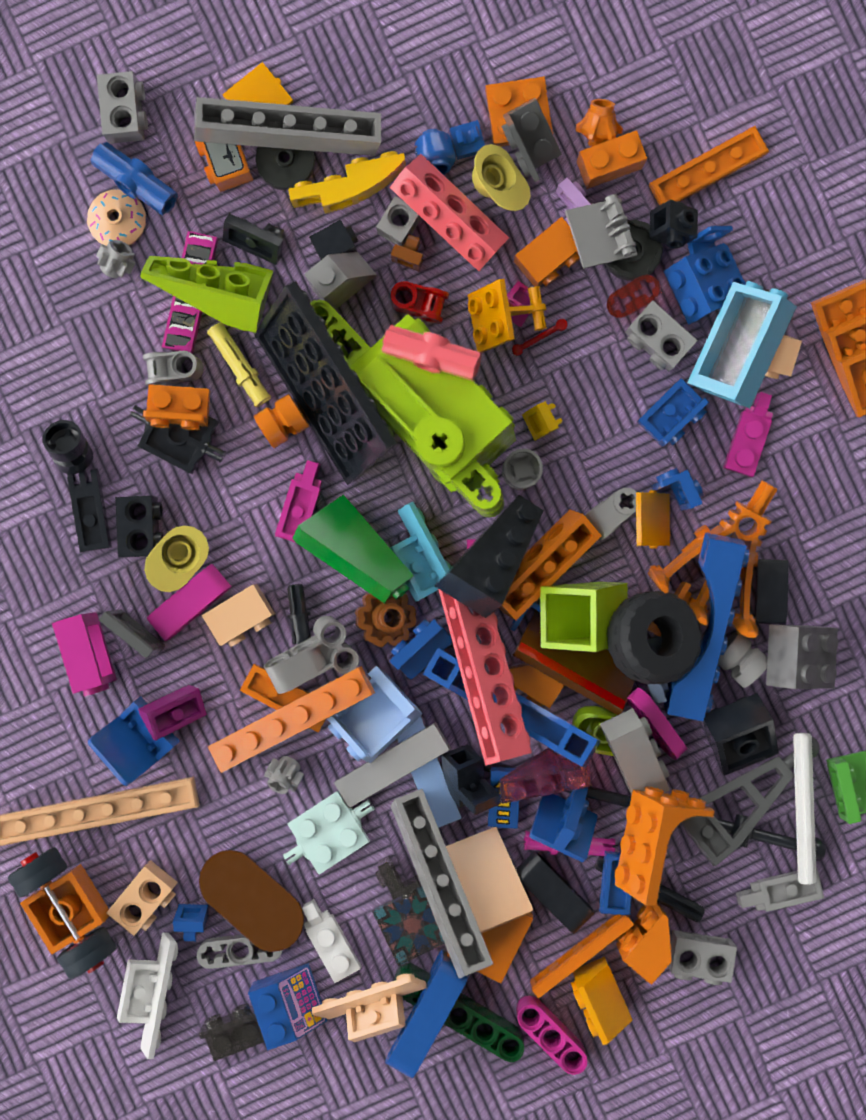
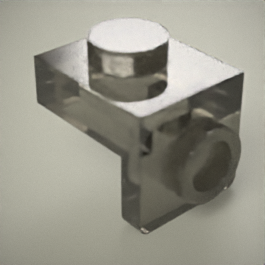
(389, 877)

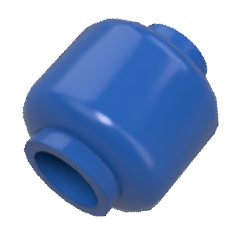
(437, 149)

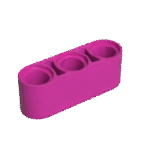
(188, 602)
(557, 1047)

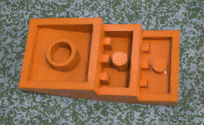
(843, 329)

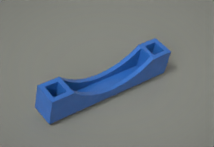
(721, 564)
(538, 722)

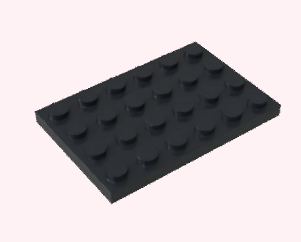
(323, 384)

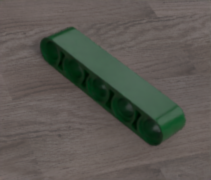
(476, 1015)

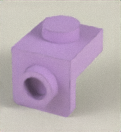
(571, 194)

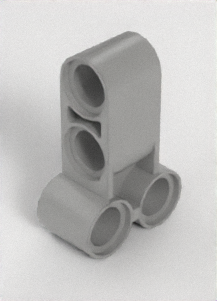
(312, 657)

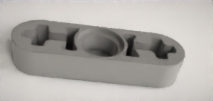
(219, 961)

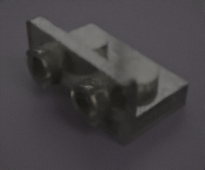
(231, 1032)

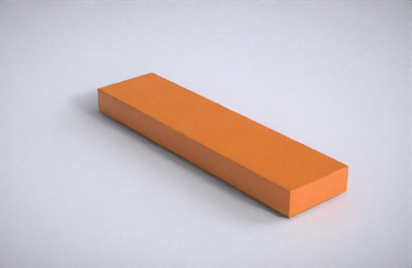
(710, 167)
(580, 953)

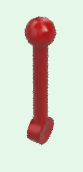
(560, 325)

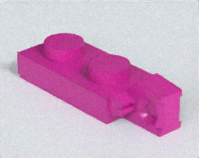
(750, 437)
(300, 501)

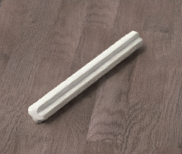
(804, 808)

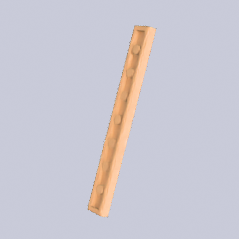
(98, 811)

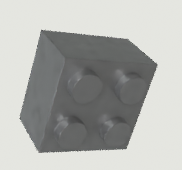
(802, 657)

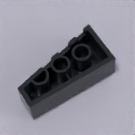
(491, 562)

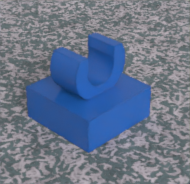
(466, 139)
(190, 919)

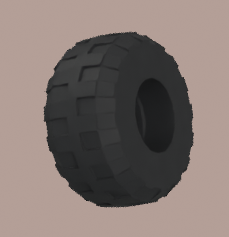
(678, 630)

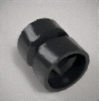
(67, 447)

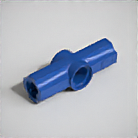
(134, 178)

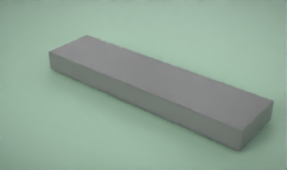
(392, 765)

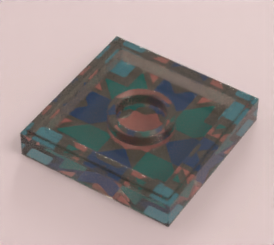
(408, 926)

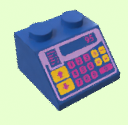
(285, 1005)

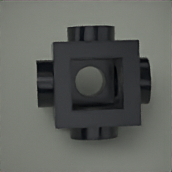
(673, 224)

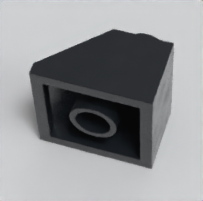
(741, 733)

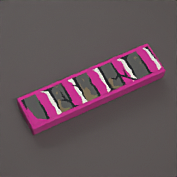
(183, 318)

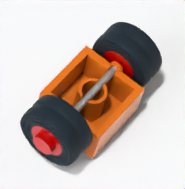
(64, 911)

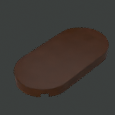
(251, 900)

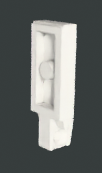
(330, 942)

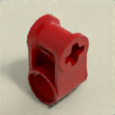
(421, 301)

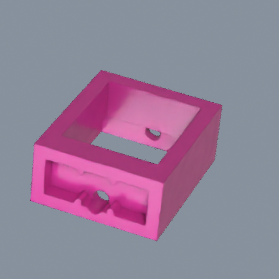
(84, 653)

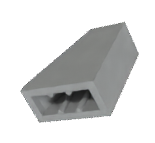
(339, 277)

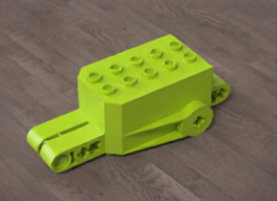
(437, 415)

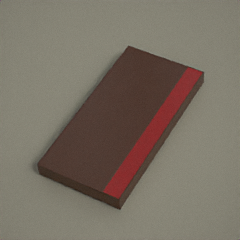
(583, 671)

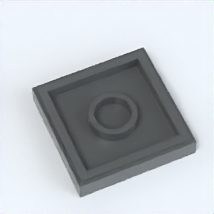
(132, 633)

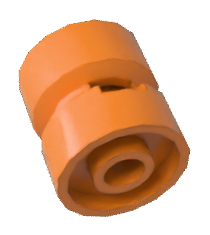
(281, 421)

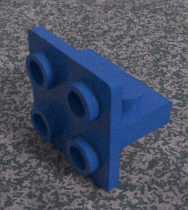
(565, 824)

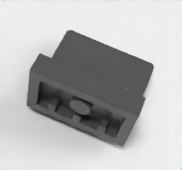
(532, 135)

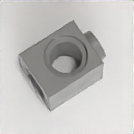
(394, 233)

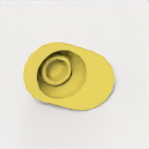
(499, 178)
(176, 558)

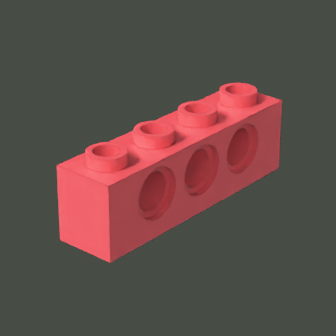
(449, 212)

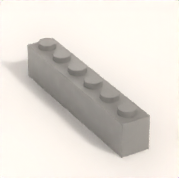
(286, 126)
(441, 884)

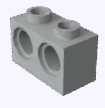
(115, 109)
(665, 331)
(704, 949)

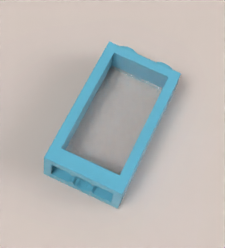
(742, 343)

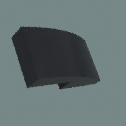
(771, 591)

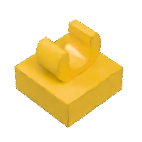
(541, 420)

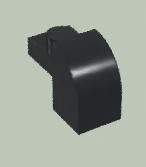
(466, 782)

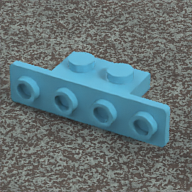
(420, 553)

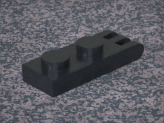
(89, 511)

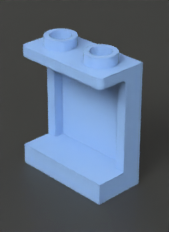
(376, 719)

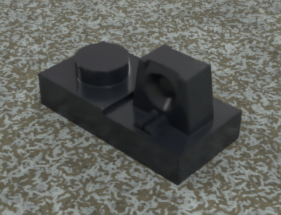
(246, 236)

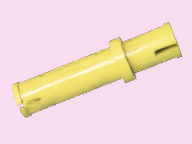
(237, 362)

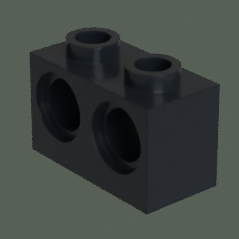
(130, 527)

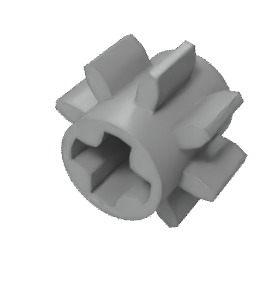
(115, 259)
(283, 775)

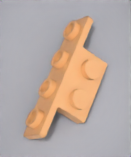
(374, 1009)

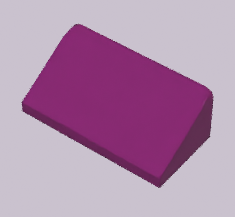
(173, 711)

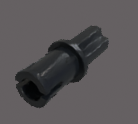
(298, 614)

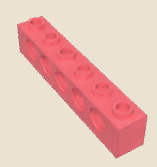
(481, 685)

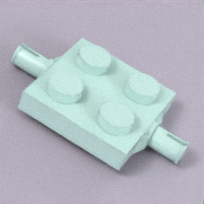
(328, 832)

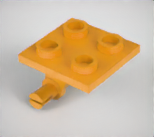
(493, 315)

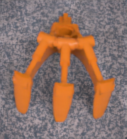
(742, 622)

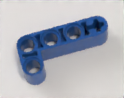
(426, 1017)

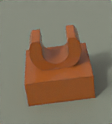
(408, 255)

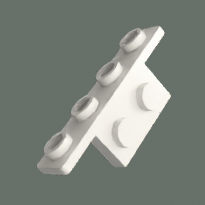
(145, 993)

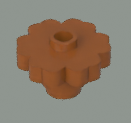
(376, 630)

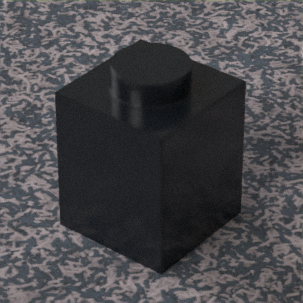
(334, 240)

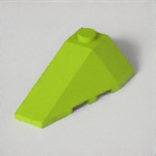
(225, 293)

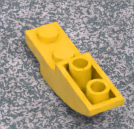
(362, 181)

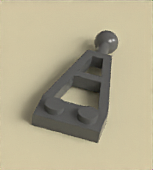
(711, 835)

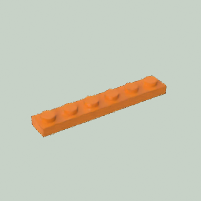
(291, 719)

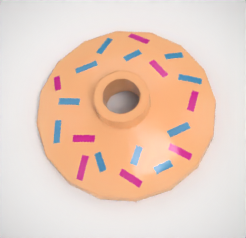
(126, 228)

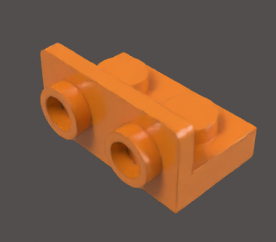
(177, 406)

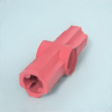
(431, 352)

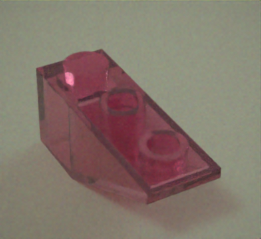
(542, 776)

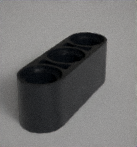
(554, 892)

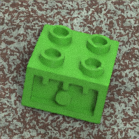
(849, 785)

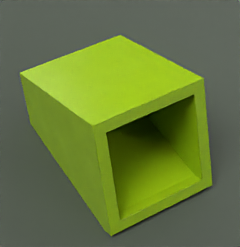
(579, 614)

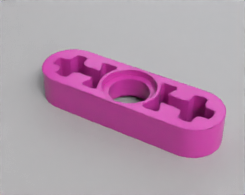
(660, 726)

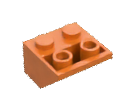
(647, 943)

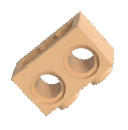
(139, 894)

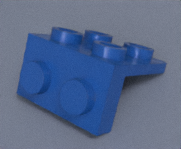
(703, 281)
(128, 746)

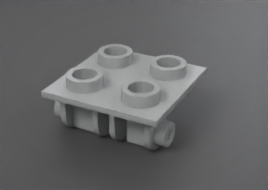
(601, 232)

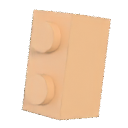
(238, 615)

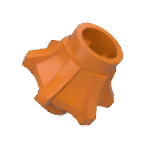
(599, 122)

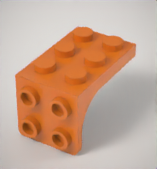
(646, 838)

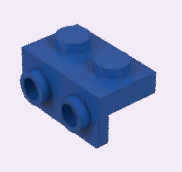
(673, 412)
(684, 488)
(418, 652)

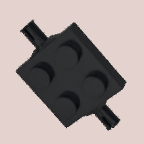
(177, 445)

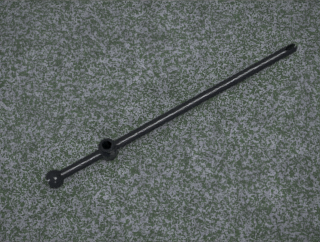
(730, 827)

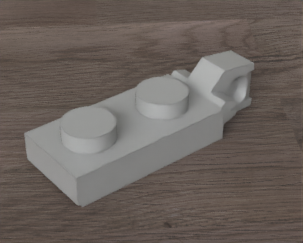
(779, 892)

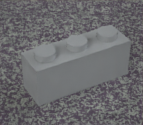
(635, 752)

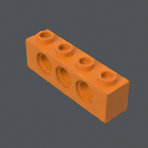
(549, 560)

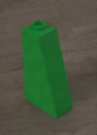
(354, 549)

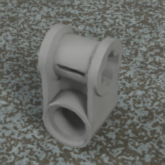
(165, 367)
(609, 515)

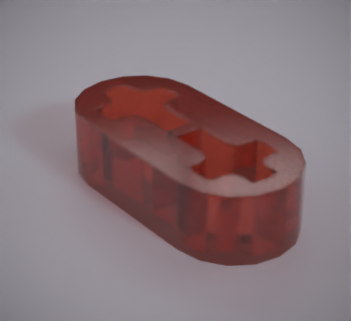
(630, 290)

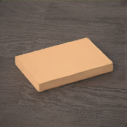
(489, 879)

